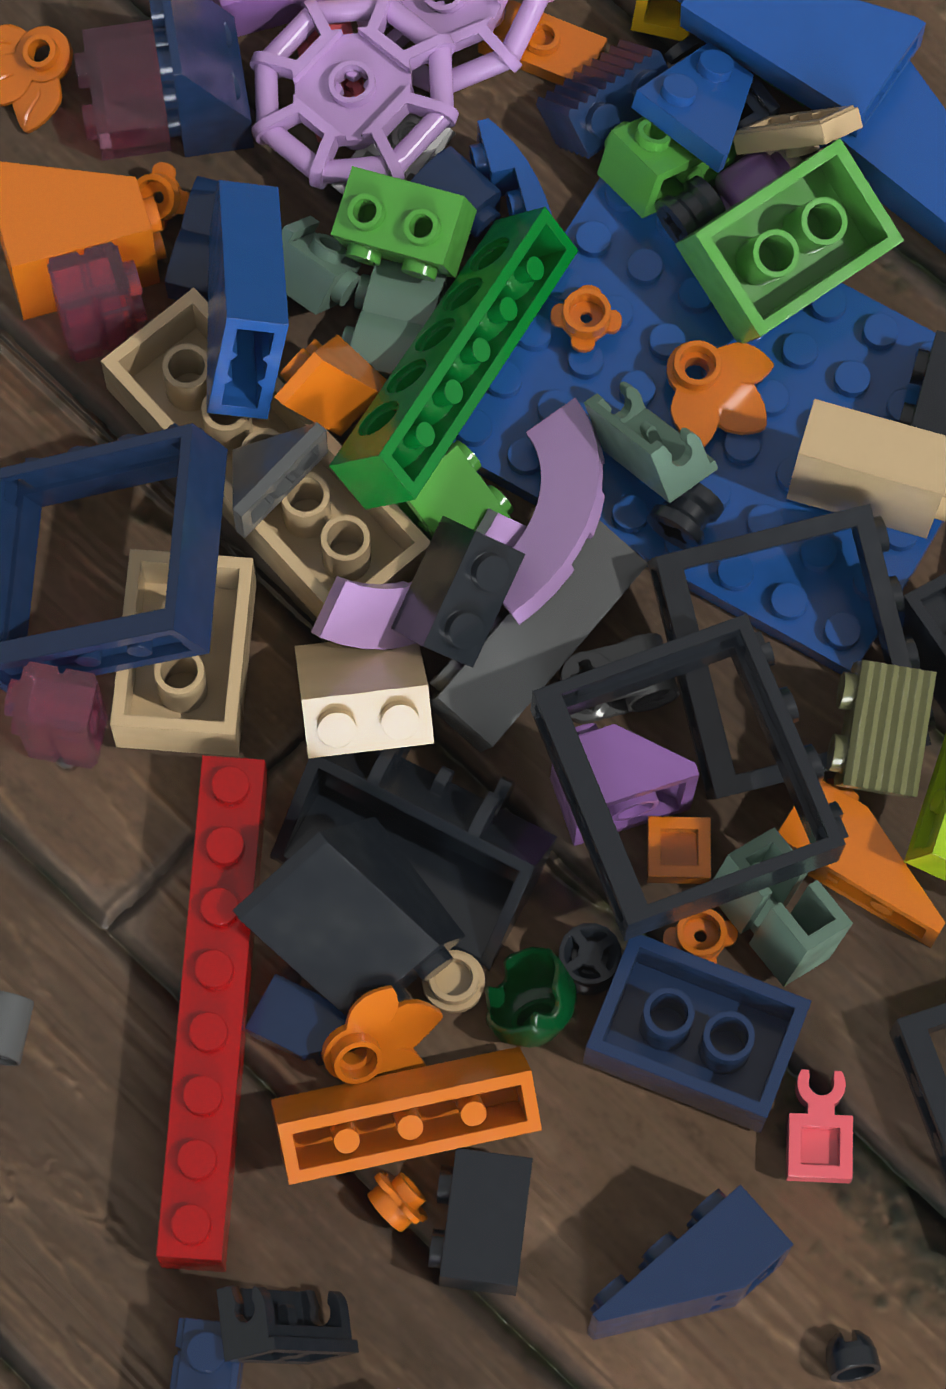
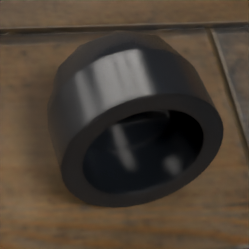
(851, 1359)

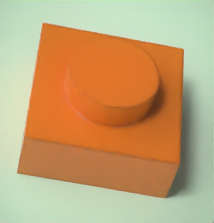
(678, 850)

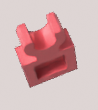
(818, 1140)

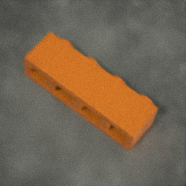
(406, 1115)

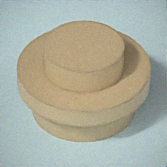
(457, 985)

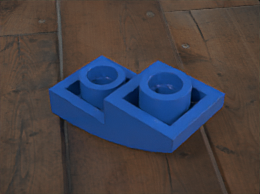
(506, 168)

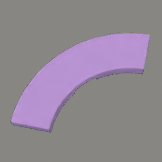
(565, 511)
(363, 613)

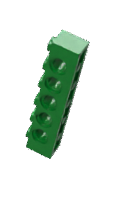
(454, 359)

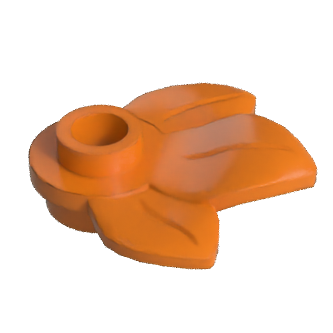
(28, 84)
(725, 395)
(384, 1036)

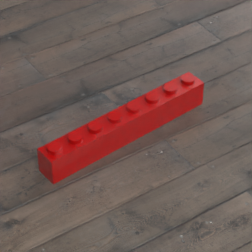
(212, 1017)

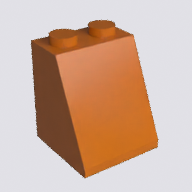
(69, 210)

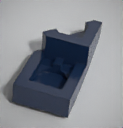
(294, 1019)

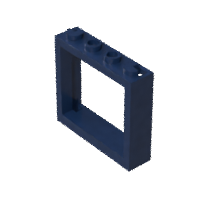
(84, 471)

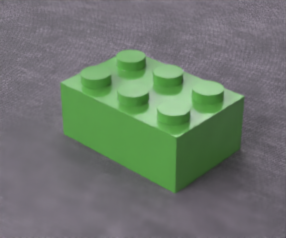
(789, 242)

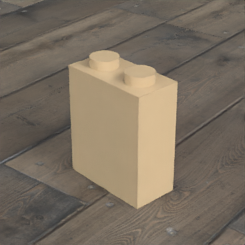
(871, 460)
(362, 698)

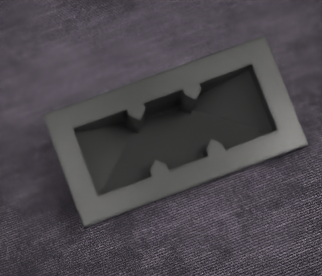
(270, 469)

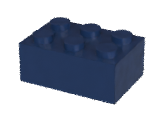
(696, 1032)

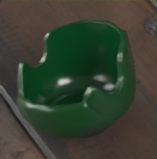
(532, 999)

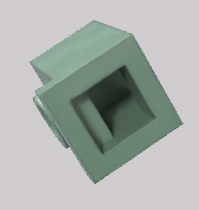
(317, 267)

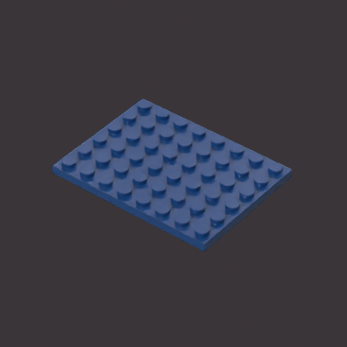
(830, 351)

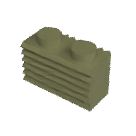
(882, 728)

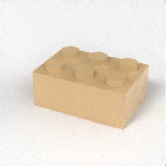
(196, 699)

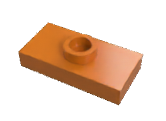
(554, 48)

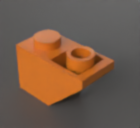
(330, 384)

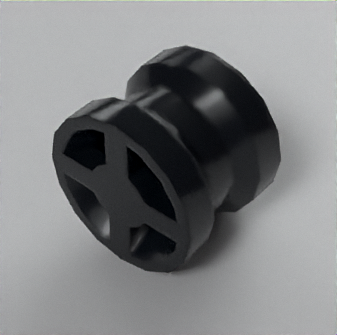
(689, 209)
(686, 517)
(594, 948)

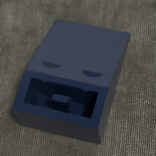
(202, 76)
(706, 1270)

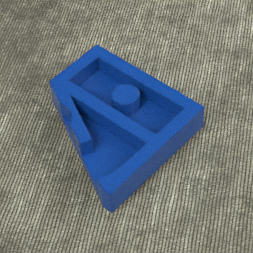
(698, 103)

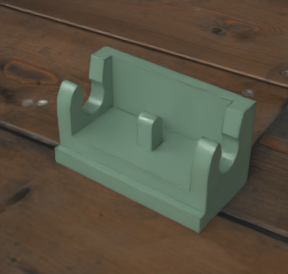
(649, 446)

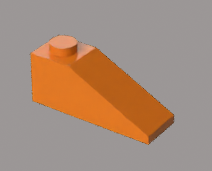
(870, 869)

